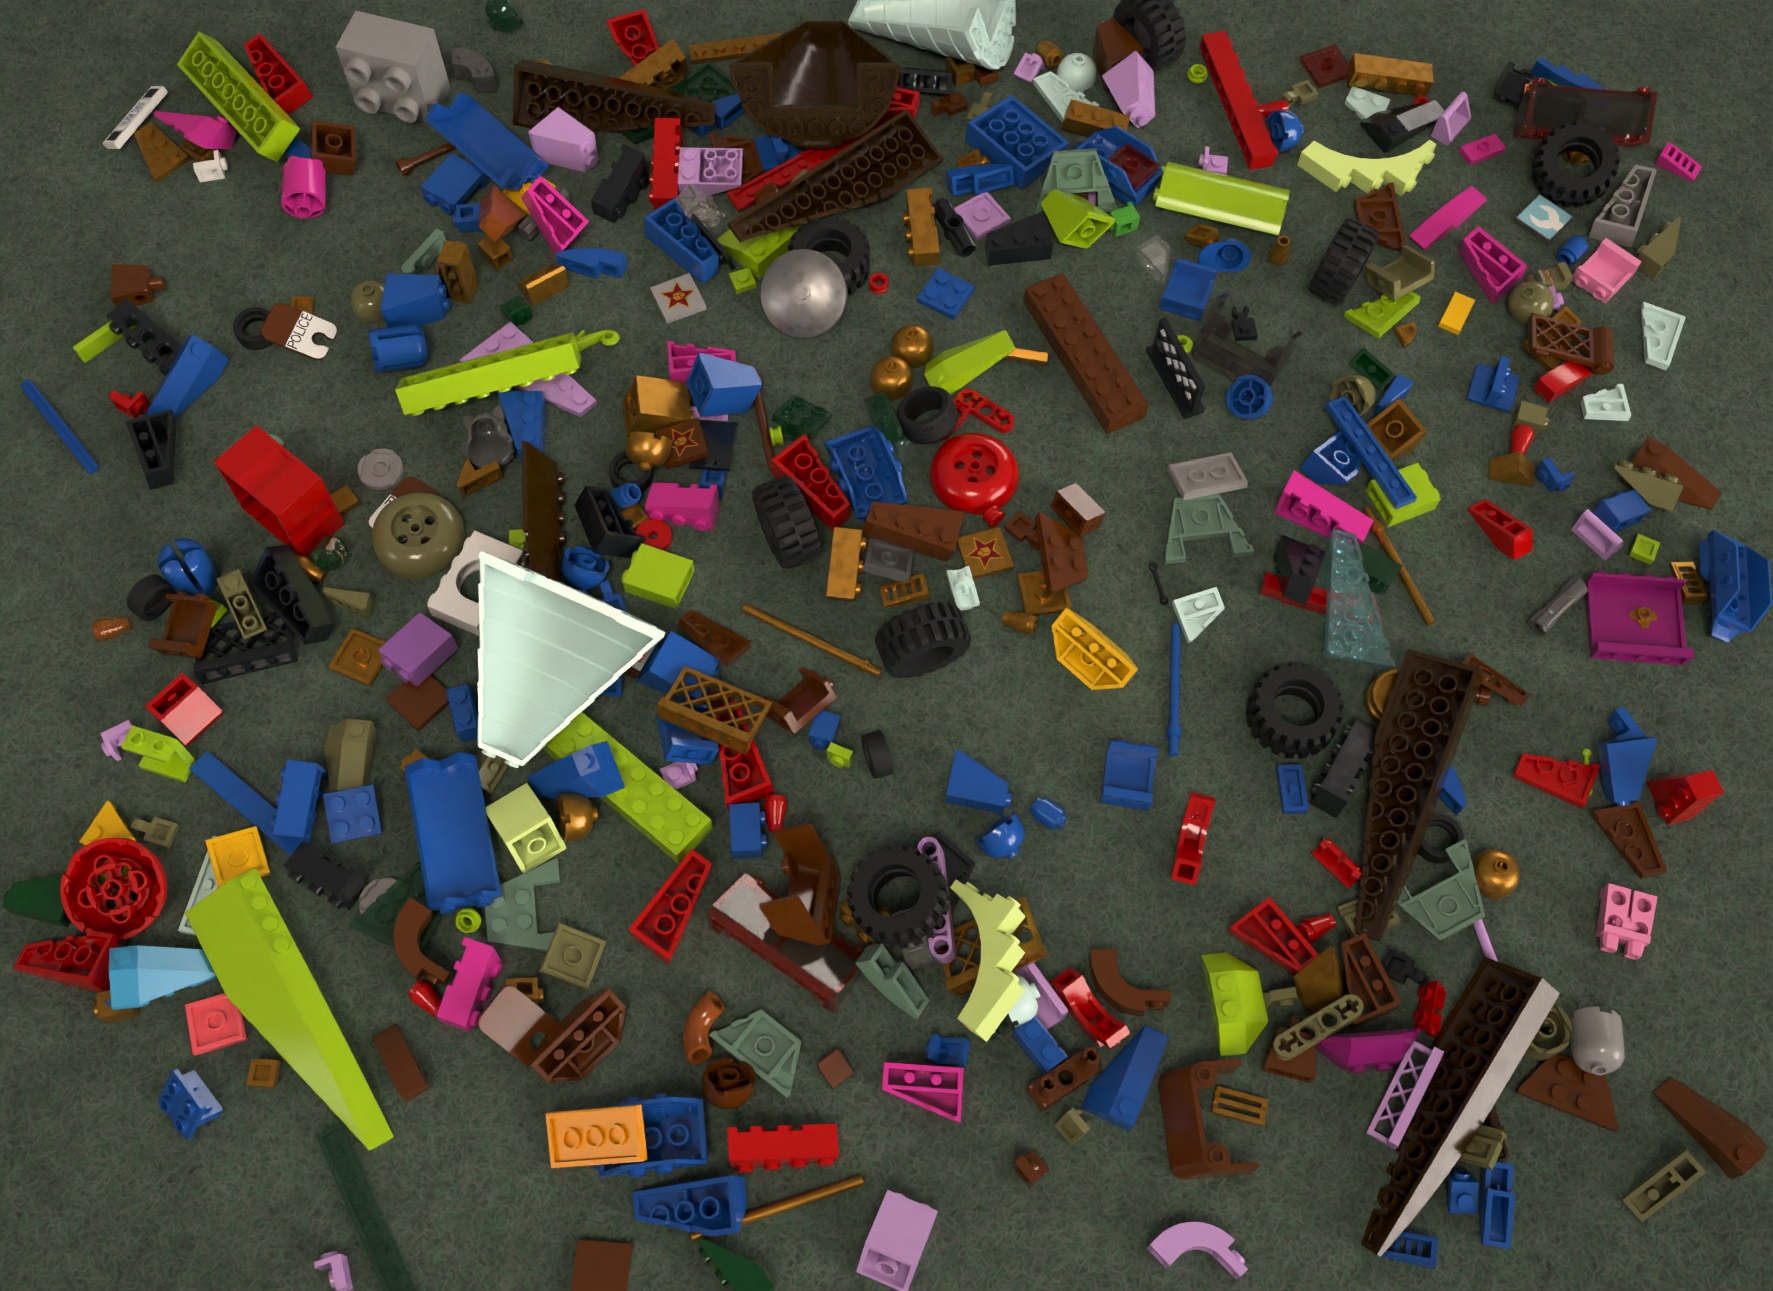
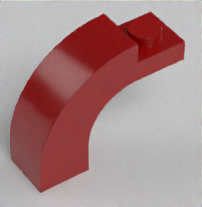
(1191, 838)
(1087, 1011)

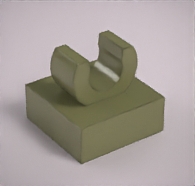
(1072, 1126)

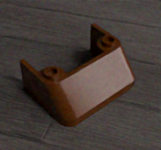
(813, 888)
(1184, 1127)

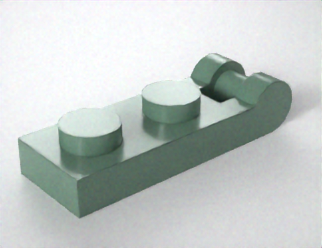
(425, 254)

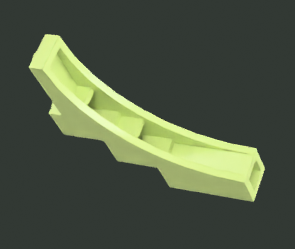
(1368, 174)
(996, 985)

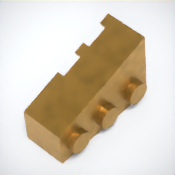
(457, 272)

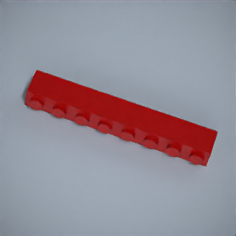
(1238, 100)

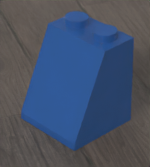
(414, 299)
(722, 386)
(668, 661)

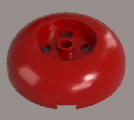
(972, 487)
(87, 899)

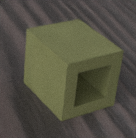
(1531, 416)

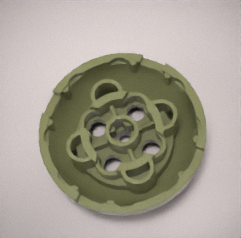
(418, 556)

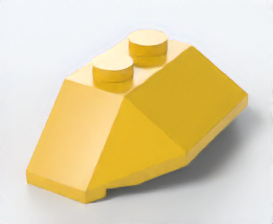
(1090, 653)

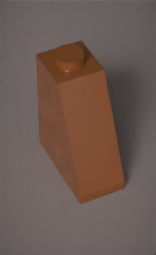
(498, 214)

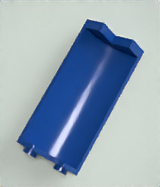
(487, 142)
(452, 833)

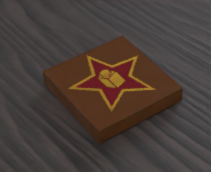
(687, 442)

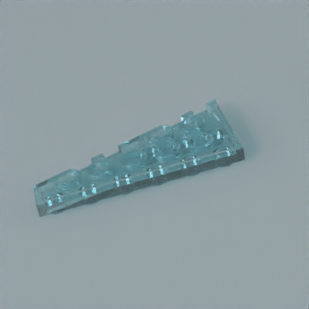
(1352, 612)

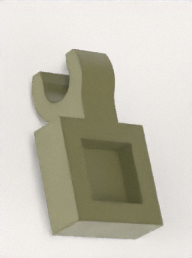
(1301, 93)
(977, 109)
(158, 832)
(1283, 998)

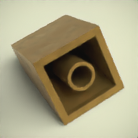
(655, 404)

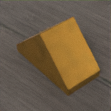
(1512, 469)

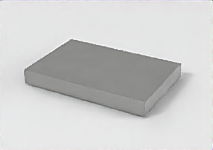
(1207, 476)

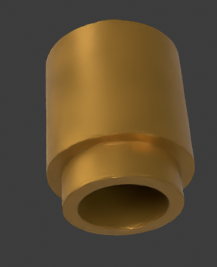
(1050, 53)

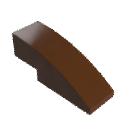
(400, 1063)

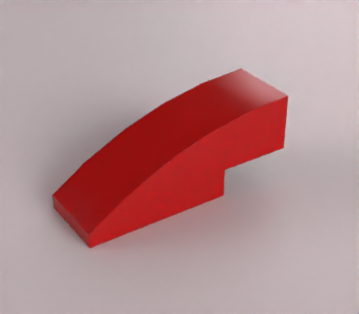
(1561, 380)

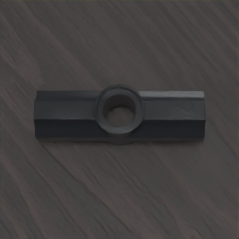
(953, 227)

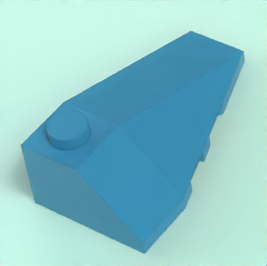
(150, 972)

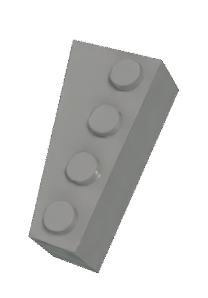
(1625, 210)

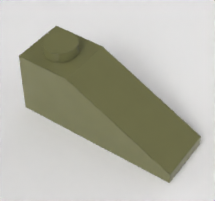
(1664, 1184)

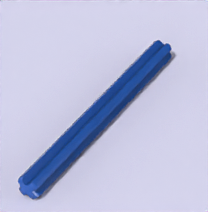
(59, 426)

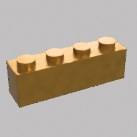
(1390, 74)

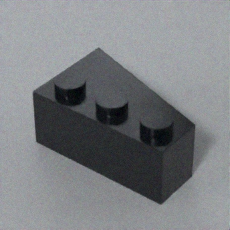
(605, 525)

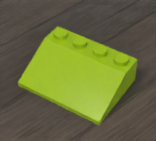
(760, 251)

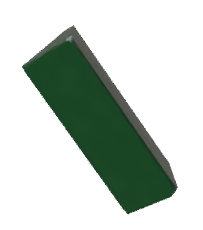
(1372, 369)

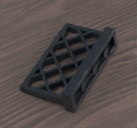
(1176, 370)
(245, 660)

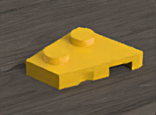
(106, 825)

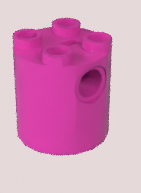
(303, 187)

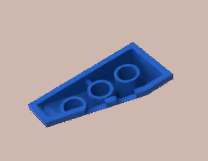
(700, 1207)

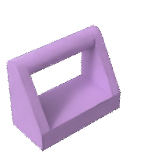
(1452, 120)
(1597, 535)

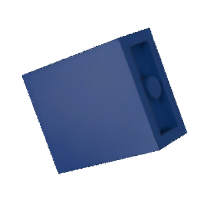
(453, 183)
(1188, 289)
(684, 745)
(1129, 775)

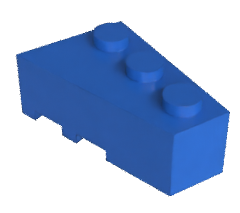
(525, 417)
(298, 800)

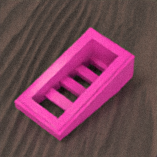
(1667, 161)

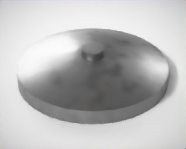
(804, 293)

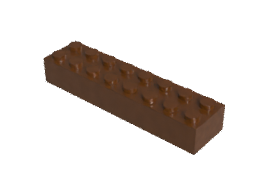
(1085, 353)

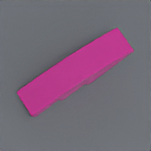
(1447, 218)

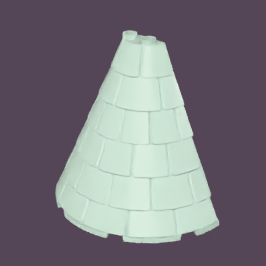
(955, 28)
(544, 656)

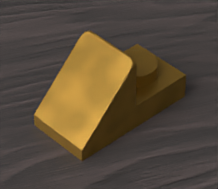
(473, 481)

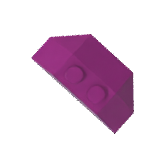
(1368, 1049)

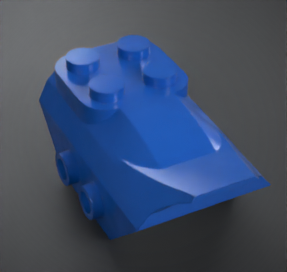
(1107, 143)
(866, 469)
(1737, 585)
(673, 1136)

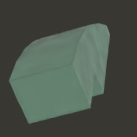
(892, 979)

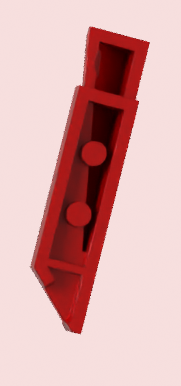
(1316, 602)

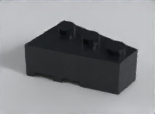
(622, 186)
(1020, 241)
(155, 446)
(1297, 568)
(325, 876)

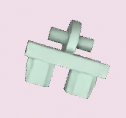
(963, 588)

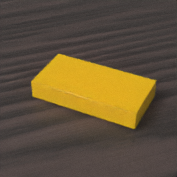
(1456, 313)

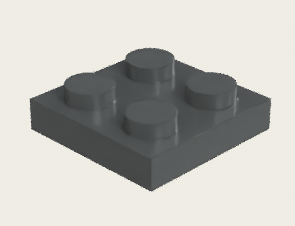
(888, 560)

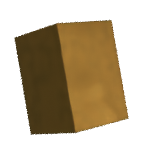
(544, 283)
(1397, 430)
(1320, 982)

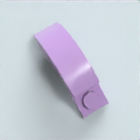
(1197, 1236)

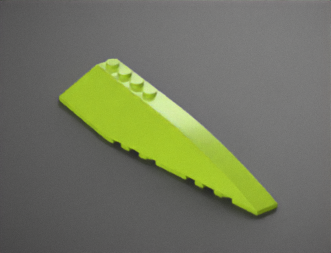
(279, 996)

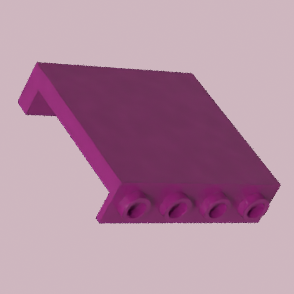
(1618, 636)

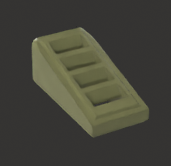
(354, 601)

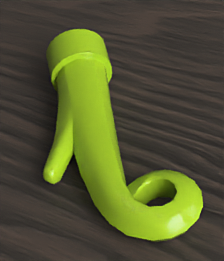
(607, 337)

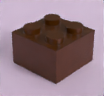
(333, 146)

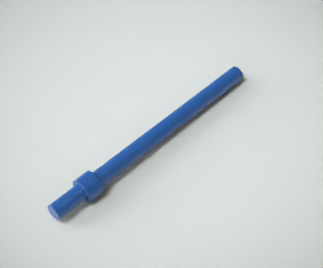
(1174, 729)

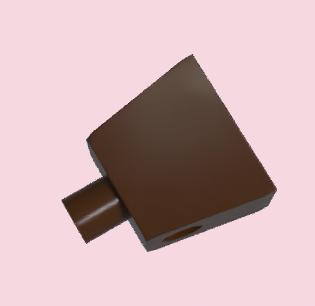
(134, 283)
(1298, 1068)

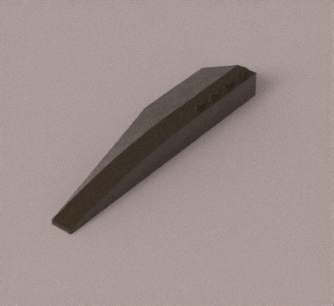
(850, 179)
(542, 512)

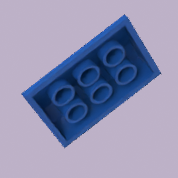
(1016, 137)

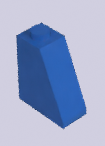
(1625, 767)
(976, 786)

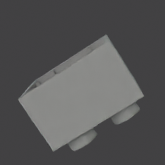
(392, 66)

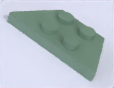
(765, 1047)

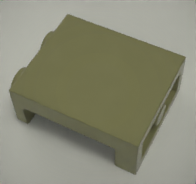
(1401, 275)

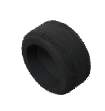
(931, 429)

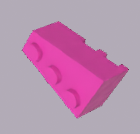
(553, 214)
(1491, 264)
(683, 357)
(683, 506)
(470, 986)
(926, 1086)

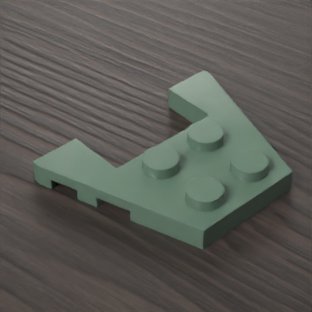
(1075, 173)
(1203, 519)
(1452, 902)
(513, 916)

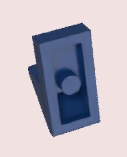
(1624, 725)

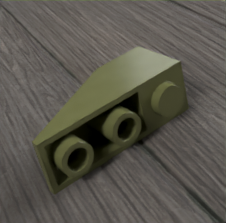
(1659, 249)
(1654, 488)
(242, 604)

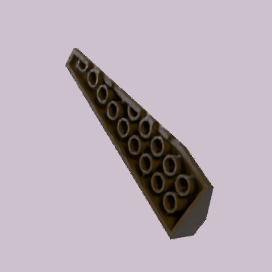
(599, 100)

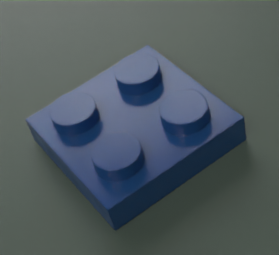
(945, 293)
(353, 814)

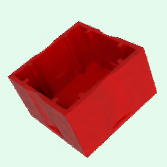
(279, 491)

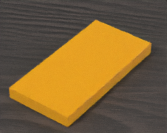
(596, 1136)

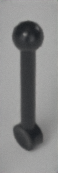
(1153, 567)

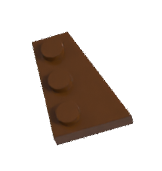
(716, 639)

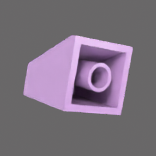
(1133, 88)
(564, 142)
(896, 1241)

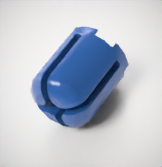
(398, 348)
(195, 563)

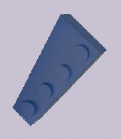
(681, 240)

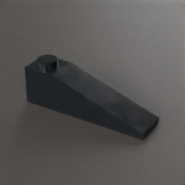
(1400, 124)

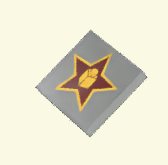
(678, 298)

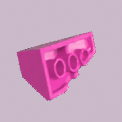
(201, 130)

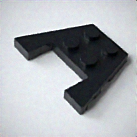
(957, 865)

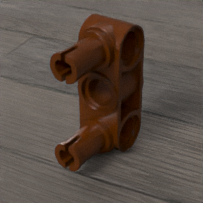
(1078, 1068)

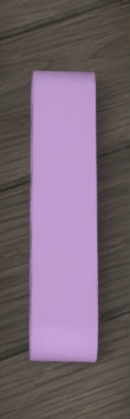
(946, 934)

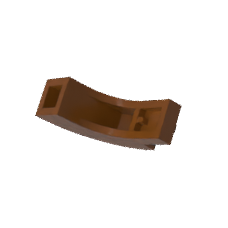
(407, 935)
(1116, 991)

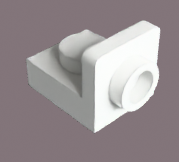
(211, 169)

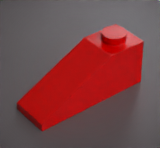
(1503, 529)

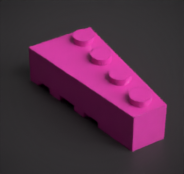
(1320, 510)

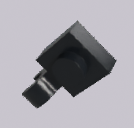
(1400, 967)

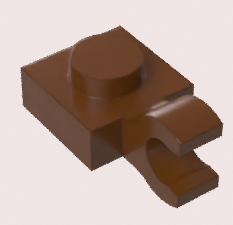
(949, 103)
(1023, 528)

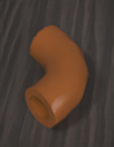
(698, 1027)

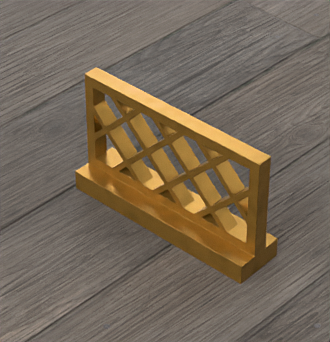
(705, 723)
(965, 981)

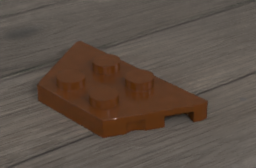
(750, 162)
(1382, 212)
(1061, 554)
(1571, 1090)

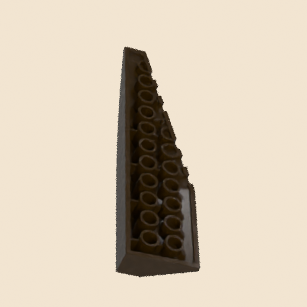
(1408, 773)
(1481, 1051)

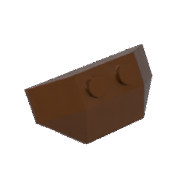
(581, 1039)

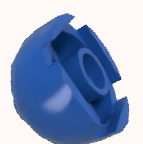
(1284, 129)
(1249, 397)
(583, 568)
(1002, 838)

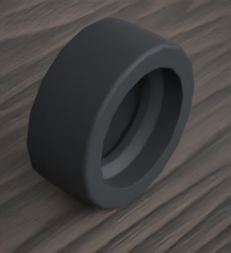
(245, 318)
(621, 460)
(141, 593)
(877, 754)
(1451, 827)

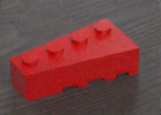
(665, 161)
(668, 913)
(782, 1147)

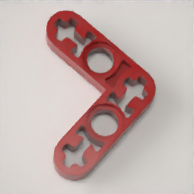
(967, 408)

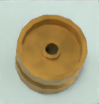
(1378, 694)

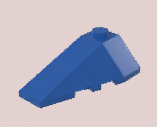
(189, 376)
(1333, 462)
(586, 772)
(1125, 1082)

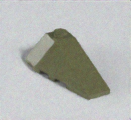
(349, 753)

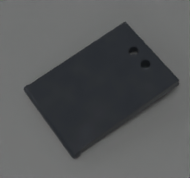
(723, 255)
(719, 442)

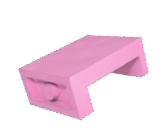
(1606, 271)

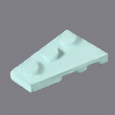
(1058, 93)
(1660, 334)

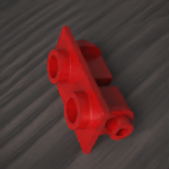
(1337, 863)
(1430, 998)

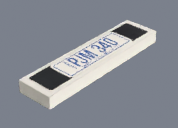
(135, 117)

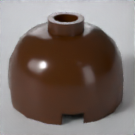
(728, 1083)

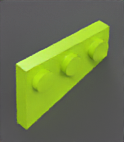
(1382, 314)

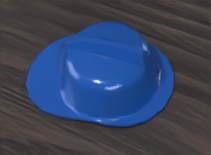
(1225, 256)

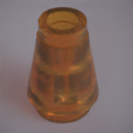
(110, 627)

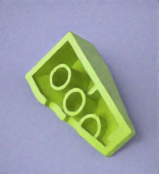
(965, 362)

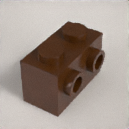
(1083, 512)

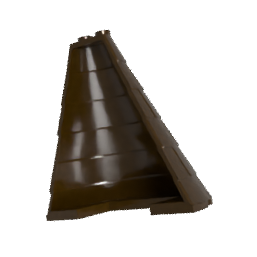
(816, 84)

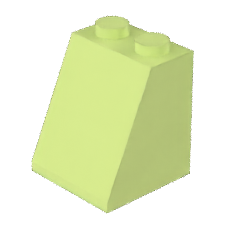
(525, 828)

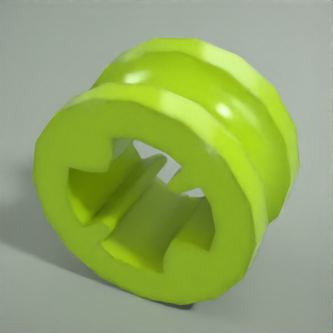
(776, 436)

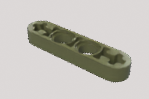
(1320, 1030)

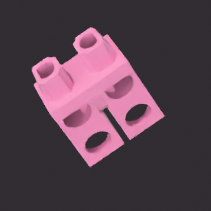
(1625, 920)

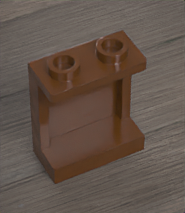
(186, 626)
(802, 701)

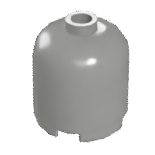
(1597, 1040)

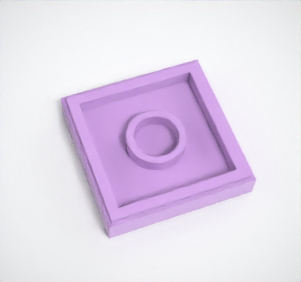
(982, 215)

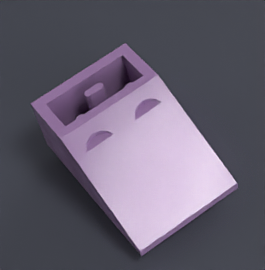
(720, 171)

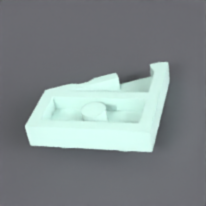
(1365, 102)
(1606, 405)
(1197, 611)

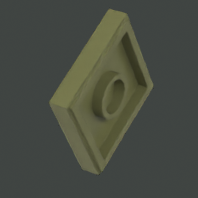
(572, 956)

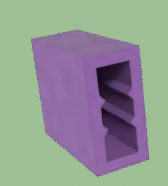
(417, 649)

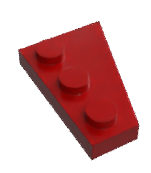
(1558, 778)

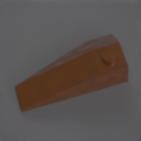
(1696, 489)
(1721, 1135)

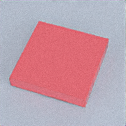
(214, 1024)

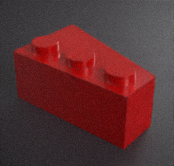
(902, 100)
(1684, 794)
(1274, 937)

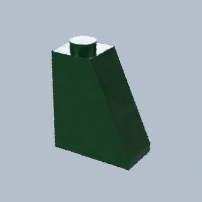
(37, 900)

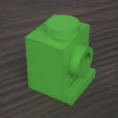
(1126, 220)

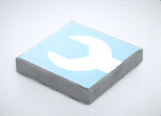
(1543, 219)

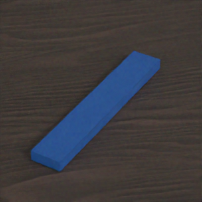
(1370, 452)
(241, 798)

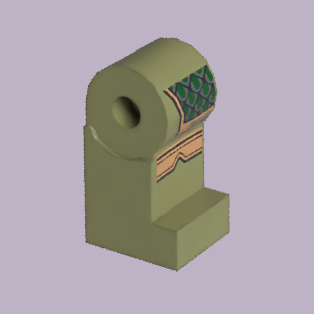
(1558, 276)

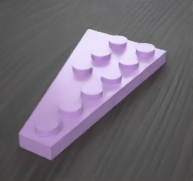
(560, 390)

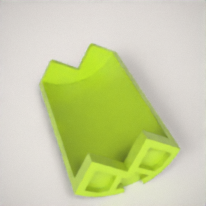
(1222, 198)

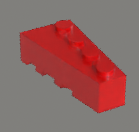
(276, 75)
(814, 481)
(742, 775)

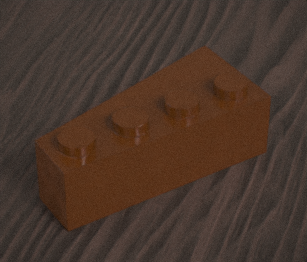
(915, 528)

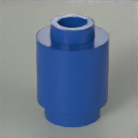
(1572, 250)
(626, 495)
(1048, 813)

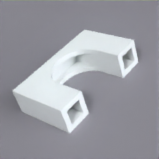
(447, 601)

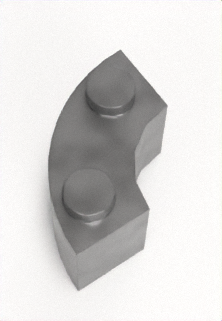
(474, 69)

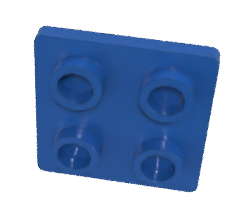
(774, 151)
(1494, 386)
(188, 1102)

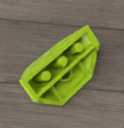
(1235, 1002)

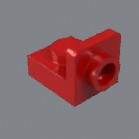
(131, 406)

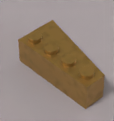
(660, 69)

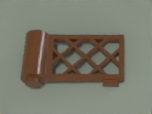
(1597, 345)

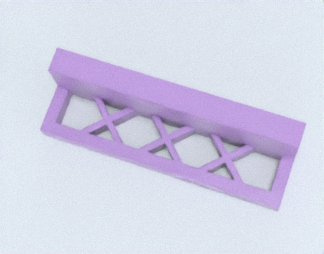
(1050, 1007)
(1414, 1098)

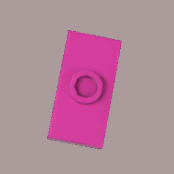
(1482, 149)

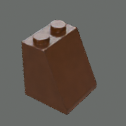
(1112, 46)

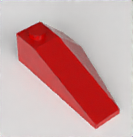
(633, 35)
(71, 961)

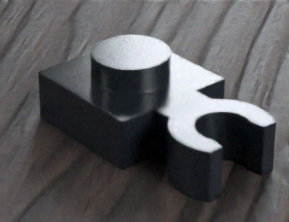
(1243, 327)

